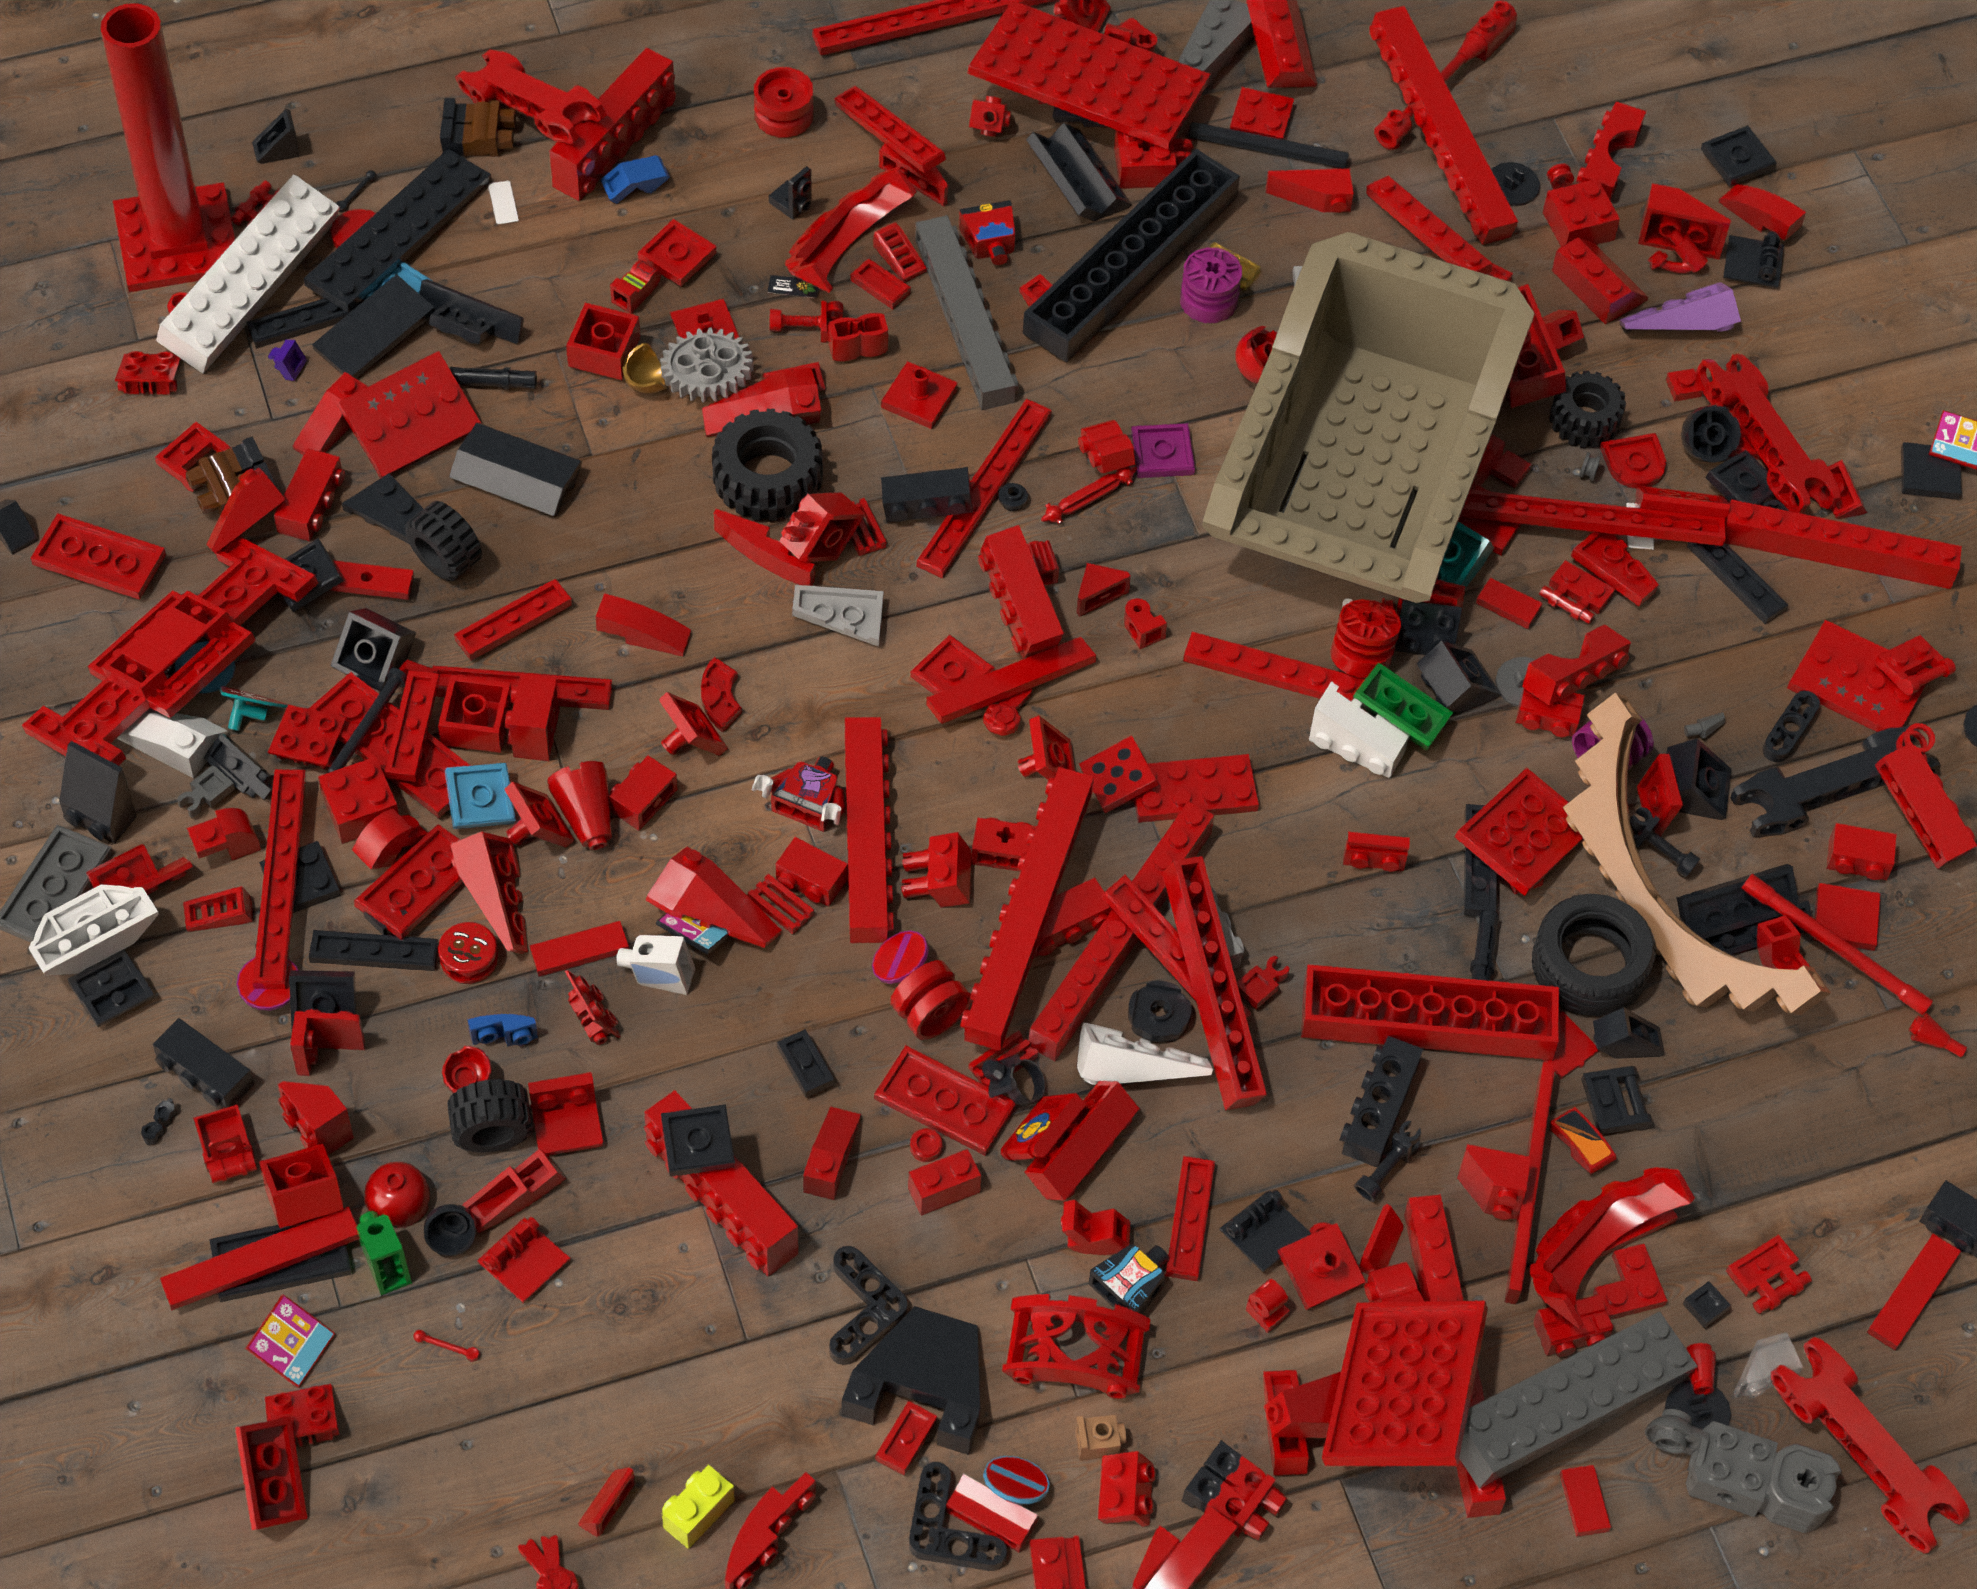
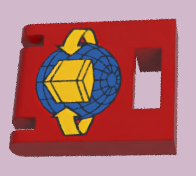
(1043, 1127)

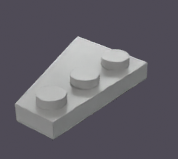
(842, 610)

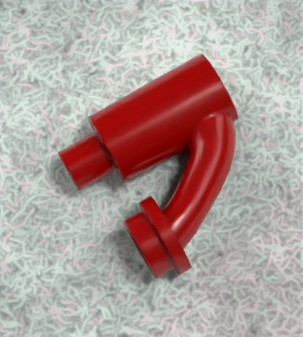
(1692, 257)

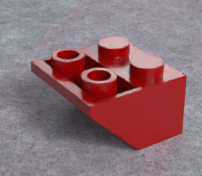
(315, 1114)

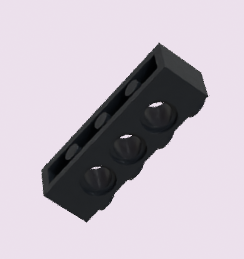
(1369, 1144)

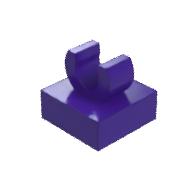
(288, 359)

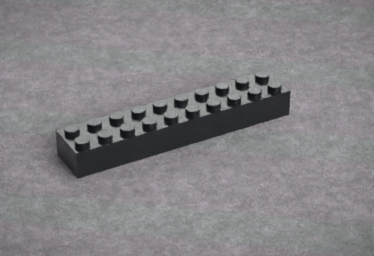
(1130, 255)

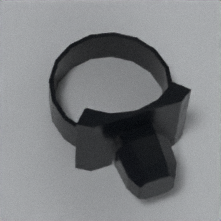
(1002, 1079)

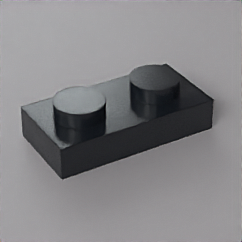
(805, 1063)

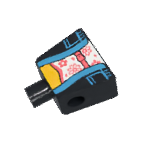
(1130, 1277)

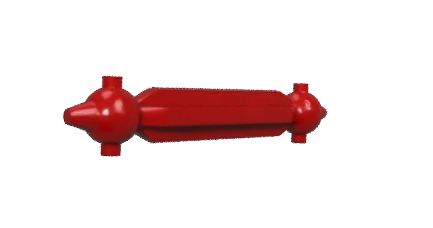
(1088, 494)

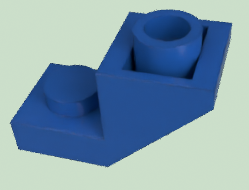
(641, 173)

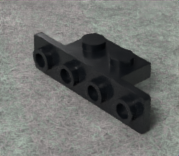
(469, 316)

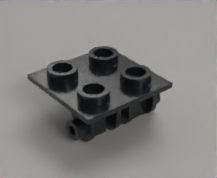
(1754, 260)
(1426, 626)
(1264, 1229)

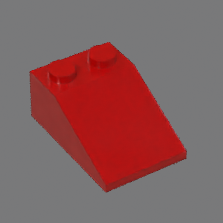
(1673, 210)

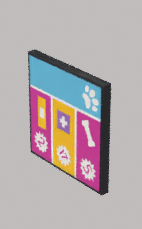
(698, 936)

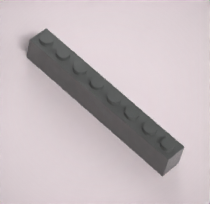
(966, 313)

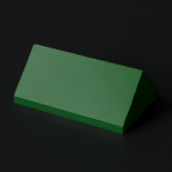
(1402, 706)

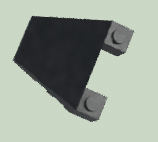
(926, 1361)

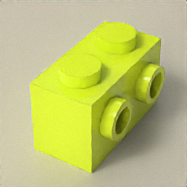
(698, 1506)

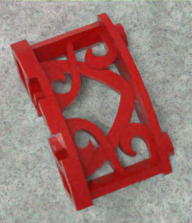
(1040, 1312)

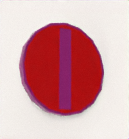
(900, 956)
(262, 998)

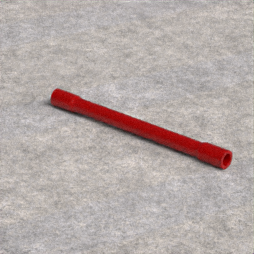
(1905, 992)

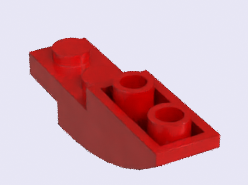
(757, 1539)

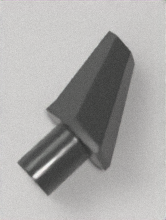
(1705, 725)

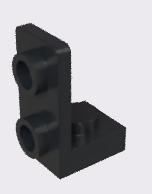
(794, 195)

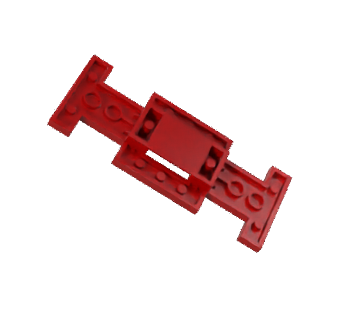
(137, 660)

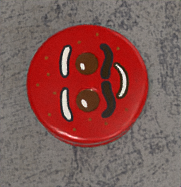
(468, 952)

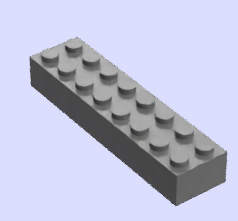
(1572, 1398)

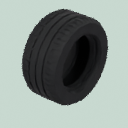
(1606, 918)

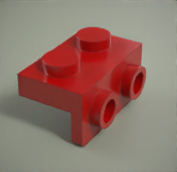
(1126, 1488)

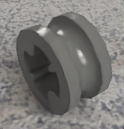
(1590, 466)

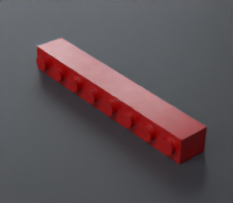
(1842, 544)
(866, 831)
(1214, 983)

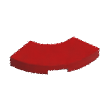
(717, 694)

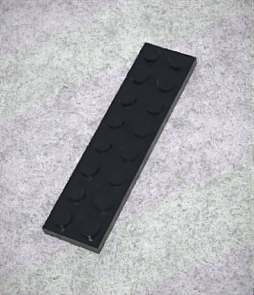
(397, 230)

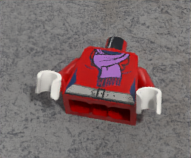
(805, 793)

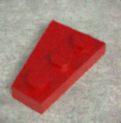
(1613, 564)

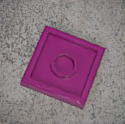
(1162, 450)

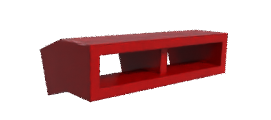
(991, 1514)

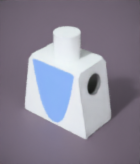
(659, 962)

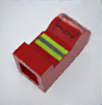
(635, 286)

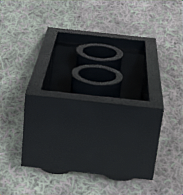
(95, 794)

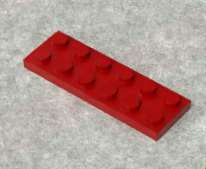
(352, 700)

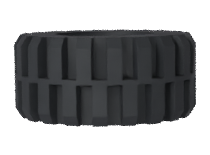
(766, 435)

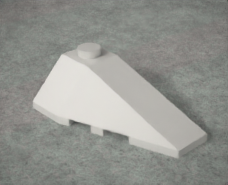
(174, 740)
(1110, 1057)

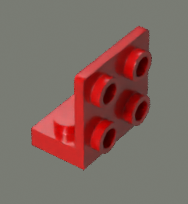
(323, 1030)
(565, 1114)

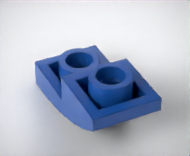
(515, 1029)

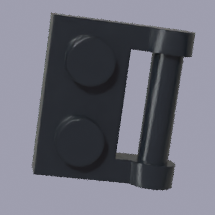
(1608, 1104)

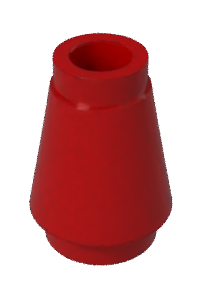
(1703, 1376)

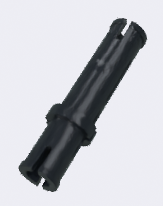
(495, 377)
(1482, 965)

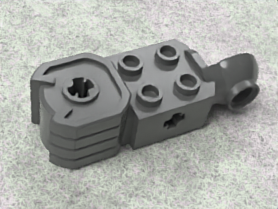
(1748, 1473)

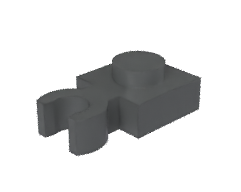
(206, 788)

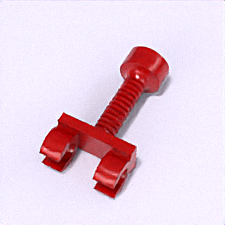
(830, 310)

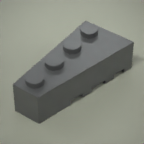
(1218, 36)

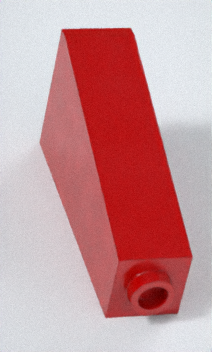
(1303, 1409)

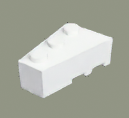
(1355, 734)

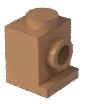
(1094, 1446)

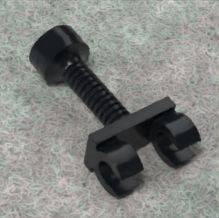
(1645, 831)
(1401, 1149)

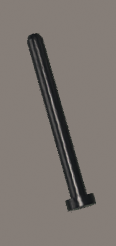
(396, 679)

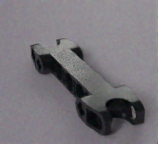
(1793, 796)

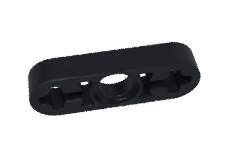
(1791, 738)

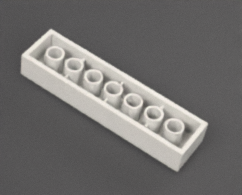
(247, 274)

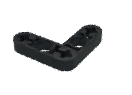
(875, 1311)
(941, 1536)

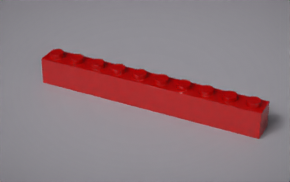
(1443, 125)
(1028, 909)
(1114, 938)
(1440, 1282)

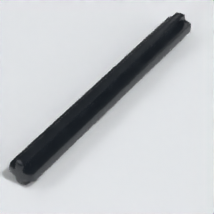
(1268, 144)

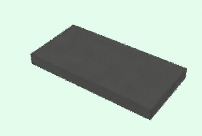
(52, 880)

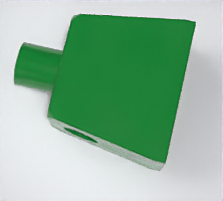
(379, 1242)

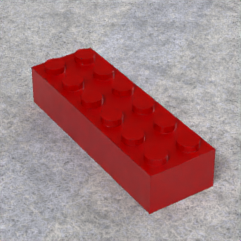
(631, 107)
(732, 1199)

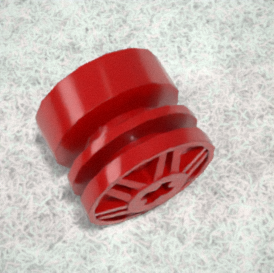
(1364, 637)

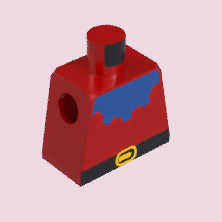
(989, 230)

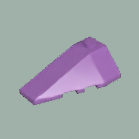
(1703, 309)

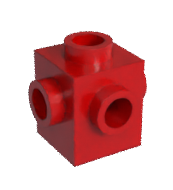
(979, 115)

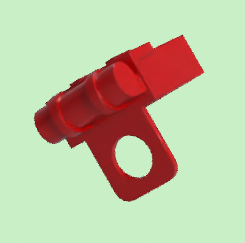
(225, 1144)

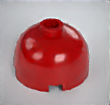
(1253, 352)
(399, 1192)

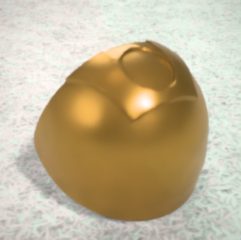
(643, 370)

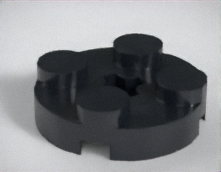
(1159, 1028)

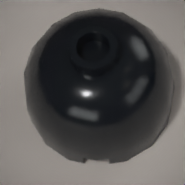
(1710, 433)

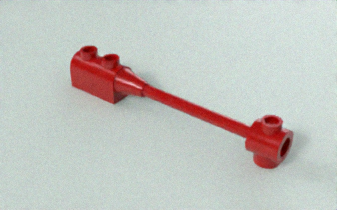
(1479, 42)

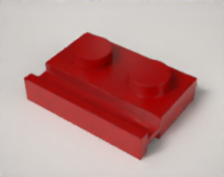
(1376, 851)
(1057, 1563)

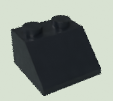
(372, 647)
(1457, 677)
(1701, 779)

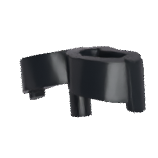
(163, 1116)

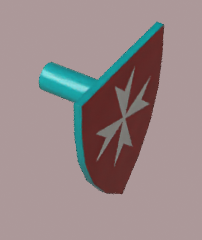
(242, 709)

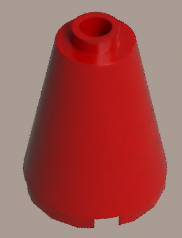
(584, 801)

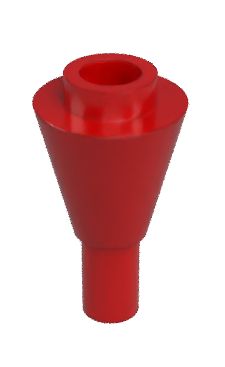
(1929, 1032)

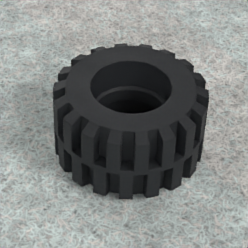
(1584, 426)
(443, 540)
(490, 1115)

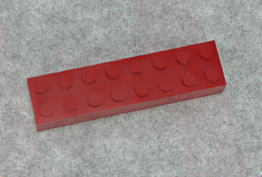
(1430, 1011)

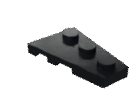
(385, 505)

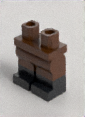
(476, 128)
(222, 472)

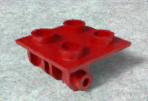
(149, 368)
(307, 736)
(589, 1009)
(523, 1259)
(310, 1412)

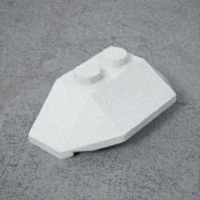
(91, 928)

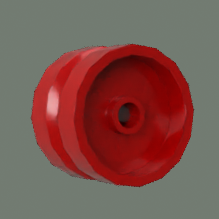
(783, 102)
(930, 999)

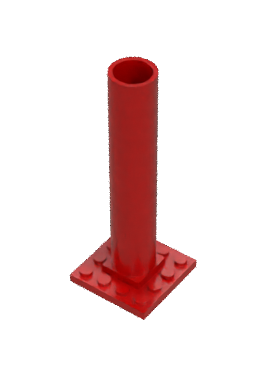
(171, 227)

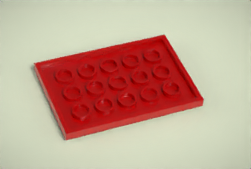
(1405, 1384)

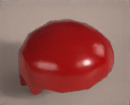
(465, 1067)

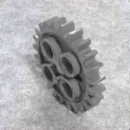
(706, 364)

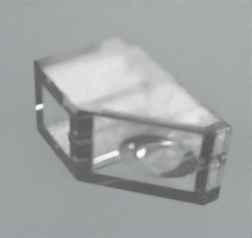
(1763, 1359)

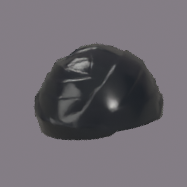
(450, 1229)

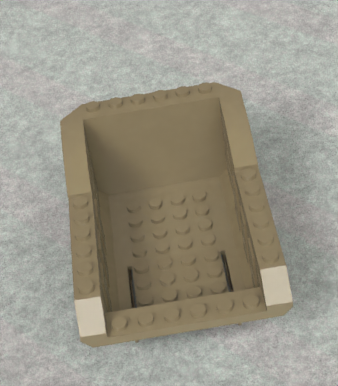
(1371, 415)

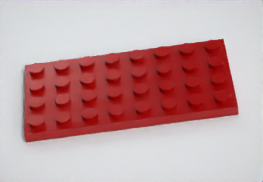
(1089, 74)

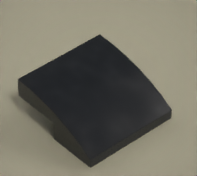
(110, 988)

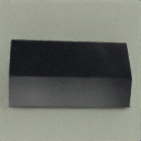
(1079, 173)
(515, 468)
(1731, 916)

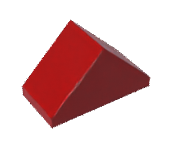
(1100, 587)

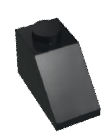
(1627, 1036)

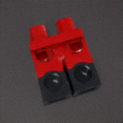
(1235, 1490)

